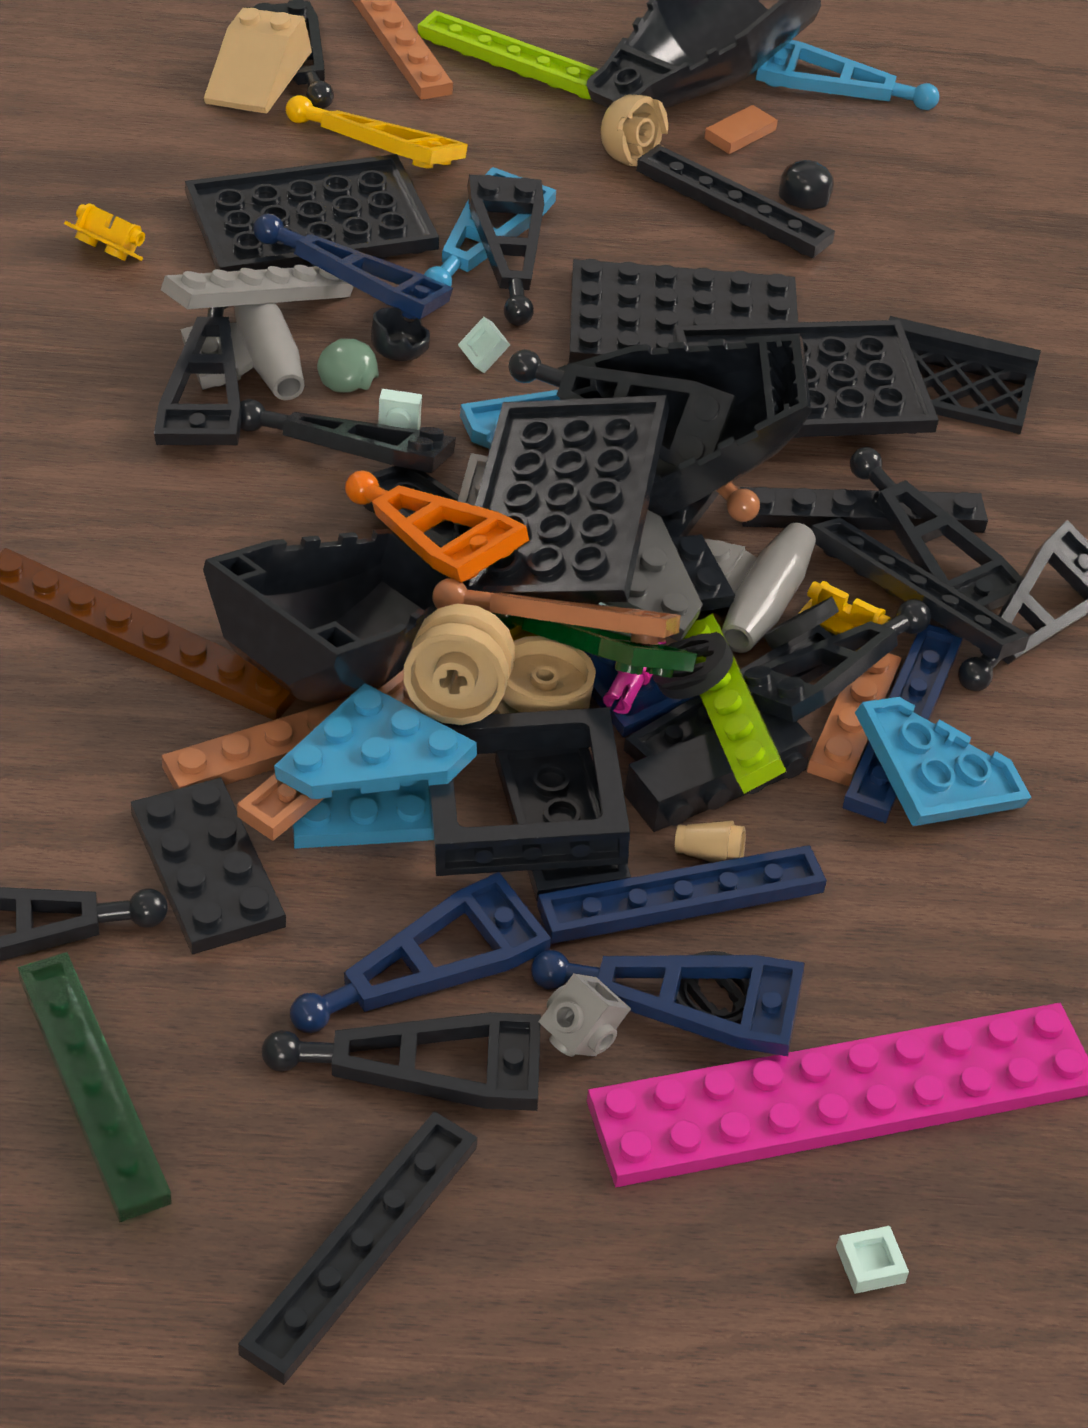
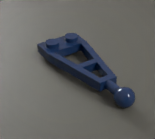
(415, 292)
(494, 912)
(768, 1008)

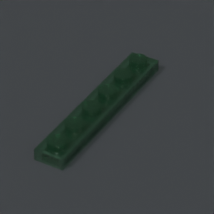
(94, 1088)

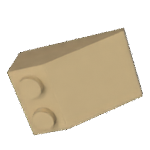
(258, 59)

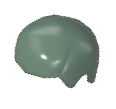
(347, 365)

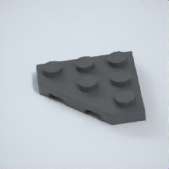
(661, 578)

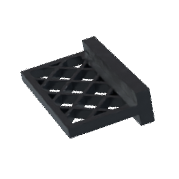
(975, 355)

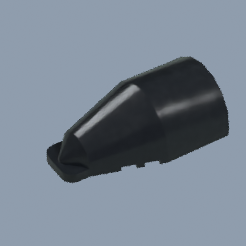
(697, 48)

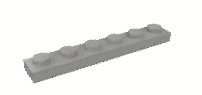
(253, 286)

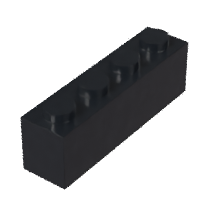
(699, 778)

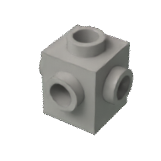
(583, 1016)

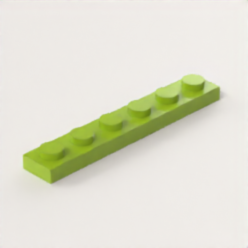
(507, 52)
(738, 722)

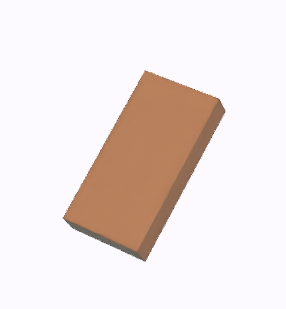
(740, 129)

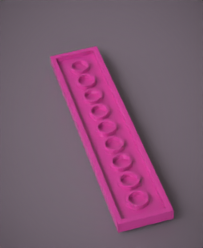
(837, 1093)

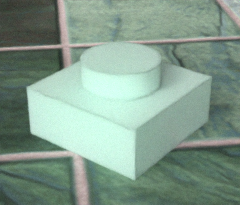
(484, 344)
(400, 409)
(872, 1259)

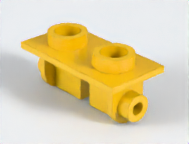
(120, 238)
(848, 615)

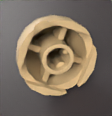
(633, 127)

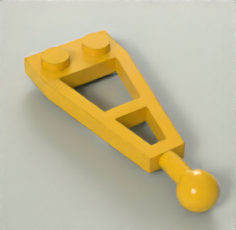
(420, 146)

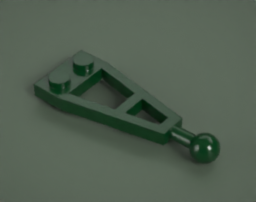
(629, 656)

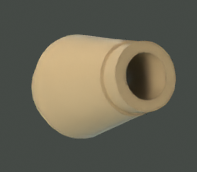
(711, 841)

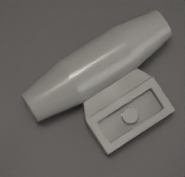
(261, 342)
(762, 583)

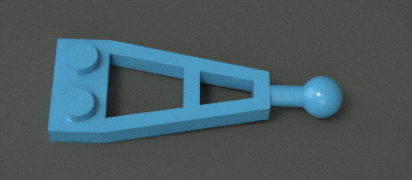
(869, 82)
(455, 258)

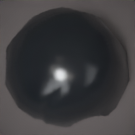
(806, 185)
(396, 337)

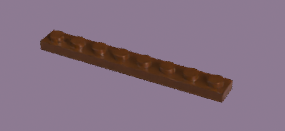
(141, 634)

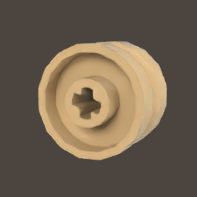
(459, 664)
(547, 677)

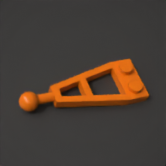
(489, 539)

